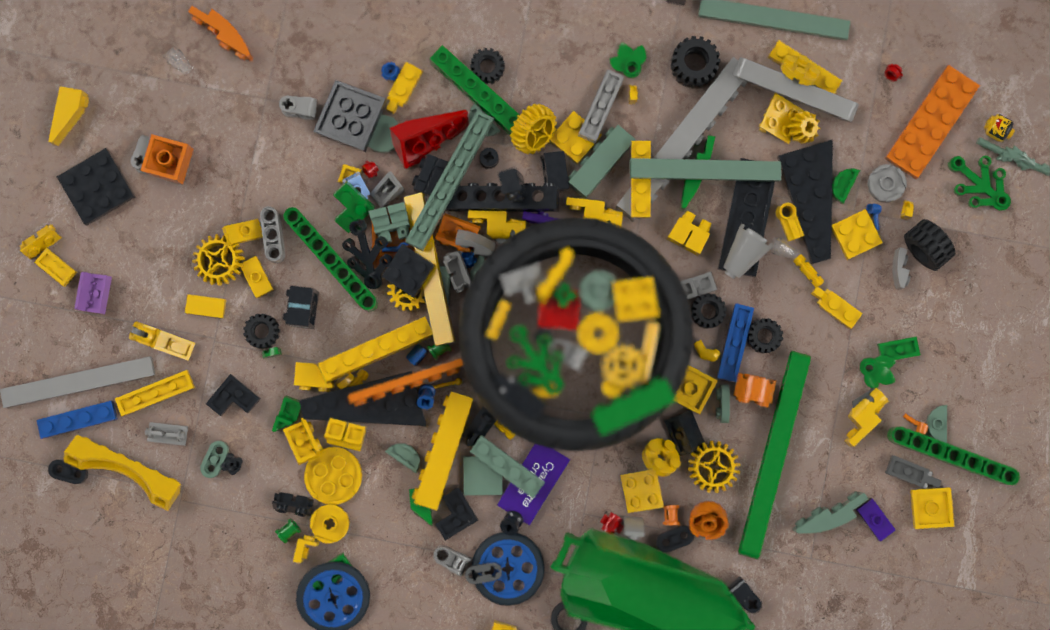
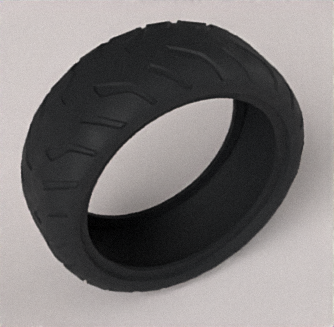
(545, 241)

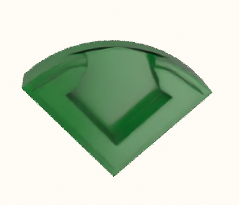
(272, 352)

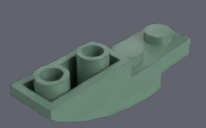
(824, 520)

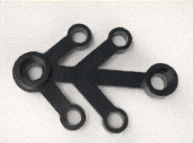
(372, 276)

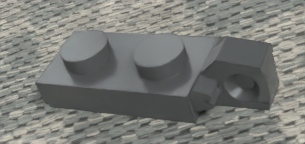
(911, 473)

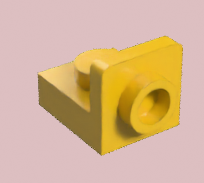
(301, 548)

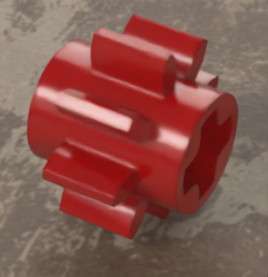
(612, 523)

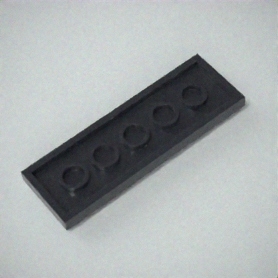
(749, 207)

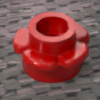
(893, 72)
(370, 169)

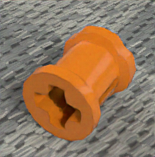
(671, 515)

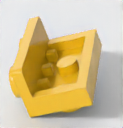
(302, 441)

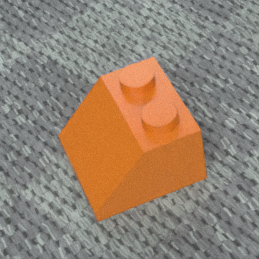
(167, 159)

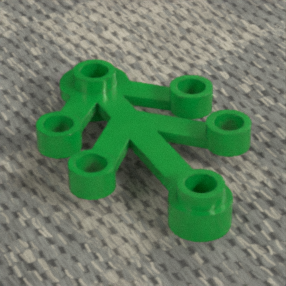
(982, 184)
(537, 362)

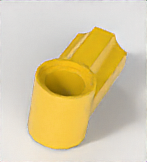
(791, 223)

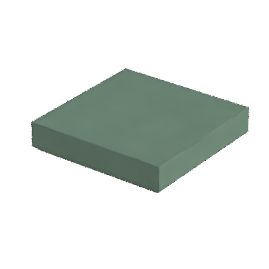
(480, 478)

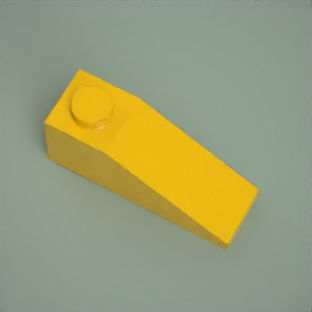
(68, 110)

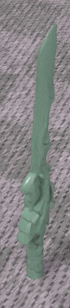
(1016, 155)

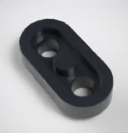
(68, 473)
(674, 538)

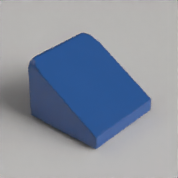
(417, 354)

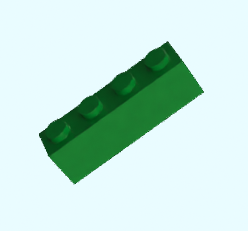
(633, 406)

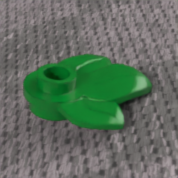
(628, 58)
(881, 370)

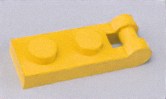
(555, 275)

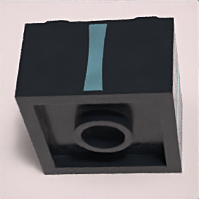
(301, 307)

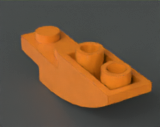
(227, 34)

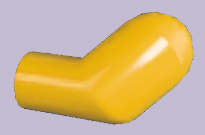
(704, 353)

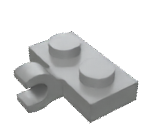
(522, 281)

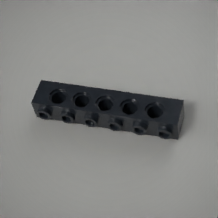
(549, 203)

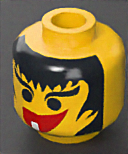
(999, 127)

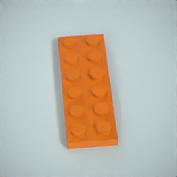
(932, 122)
(397, 385)

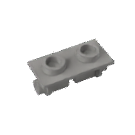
(455, 264)
(166, 433)

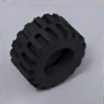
(702, 48)
(929, 244)

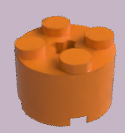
(755, 389)

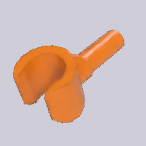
(921, 427)

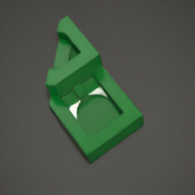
(288, 413)
(420, 511)

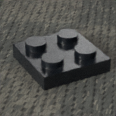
(408, 270)

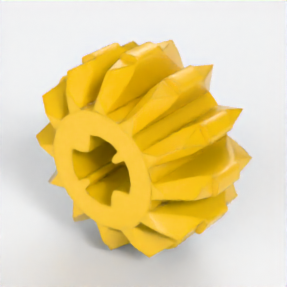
(804, 127)

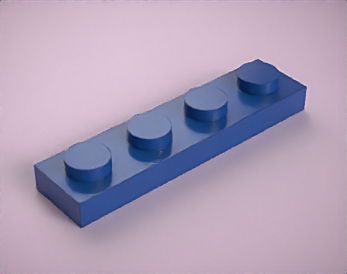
(735, 342)
(76, 419)

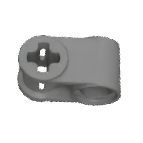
(301, 107)
(139, 152)
(570, 354)
(453, 560)

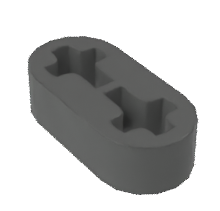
(482, 568)

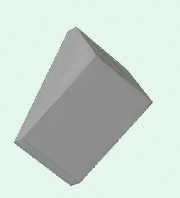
(387, 190)

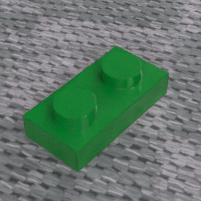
(900, 348)

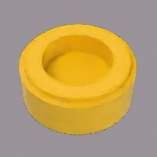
(344, 381)
(610, 391)

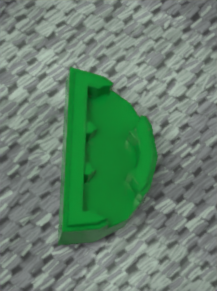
(843, 183)

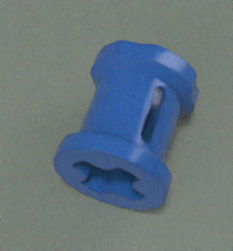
(426, 394)

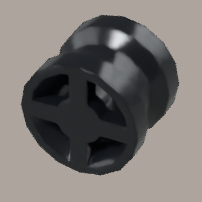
(488, 162)
(511, 523)

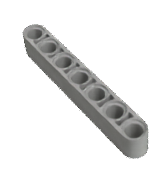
(808, 95)

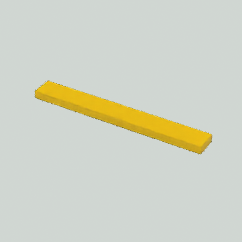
(433, 286)

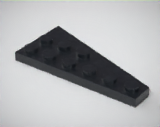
(810, 190)
(392, 409)

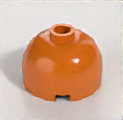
(708, 520)

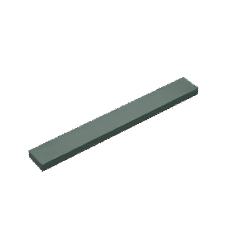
(775, 18)
(705, 169)
(449, 180)

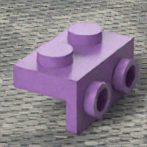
(93, 293)

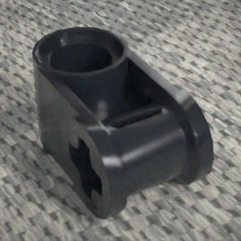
(743, 594)

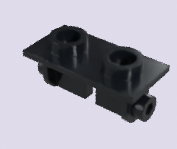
(479, 427)
(301, 507)

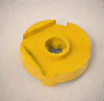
(800, 69)
(607, 340)
(666, 449)
(320, 529)

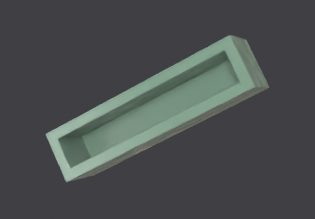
(601, 161)
(507, 466)

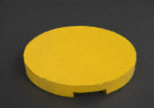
(333, 476)

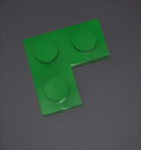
(356, 205)

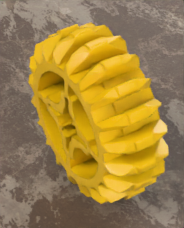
(533, 128)
(222, 253)
(712, 475)

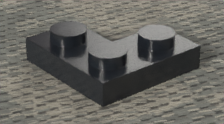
(232, 391)
(461, 514)

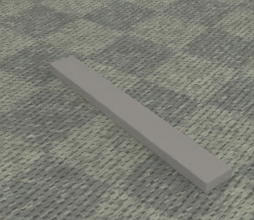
(77, 382)

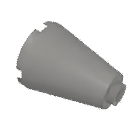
(745, 252)

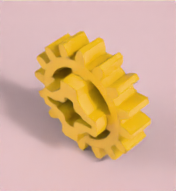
(397, 296)
(617, 372)

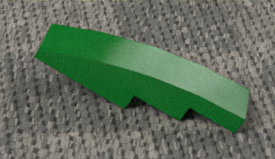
(691, 186)

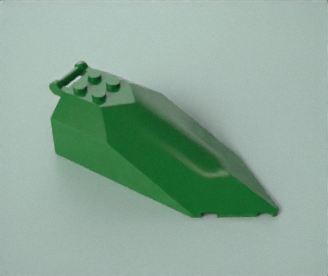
(641, 588)

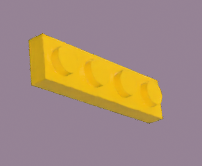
(825, 79)
(641, 187)
(154, 393)

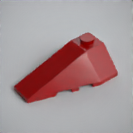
(422, 135)

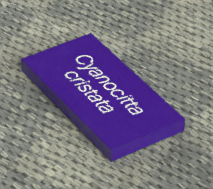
(546, 465)

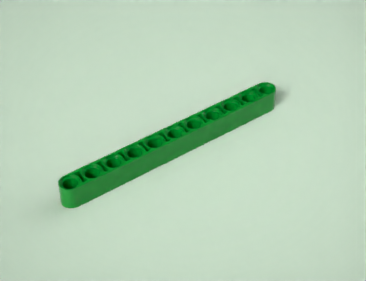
(774, 455)

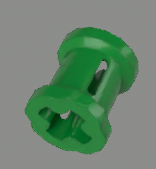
(437, 351)
(288, 530)

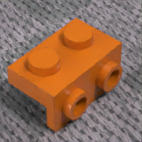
(449, 228)

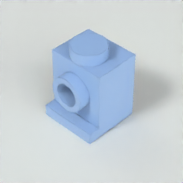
(357, 181)

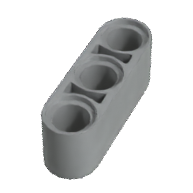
(267, 227)

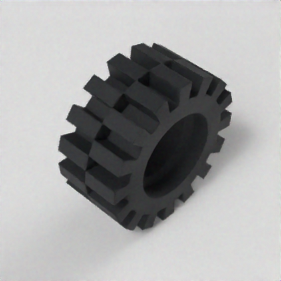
(488, 55)
(716, 302)
(250, 327)
(774, 329)

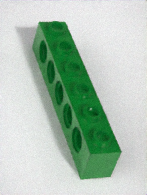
(474, 88)

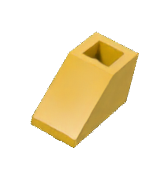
(308, 376)

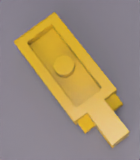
(403, 87)
(837, 307)

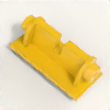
(34, 246)

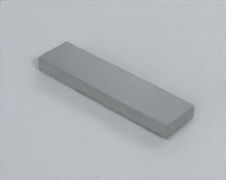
(601, 106)

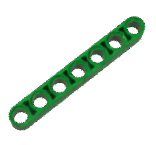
(326, 251)
(962, 456)

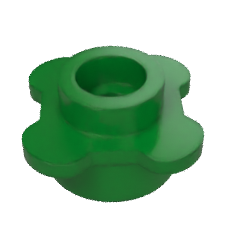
(564, 288)

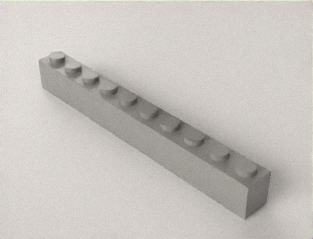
(692, 127)

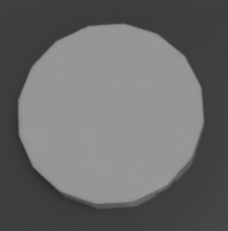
(886, 183)

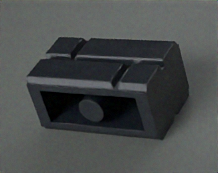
(430, 173)
(512, 184)

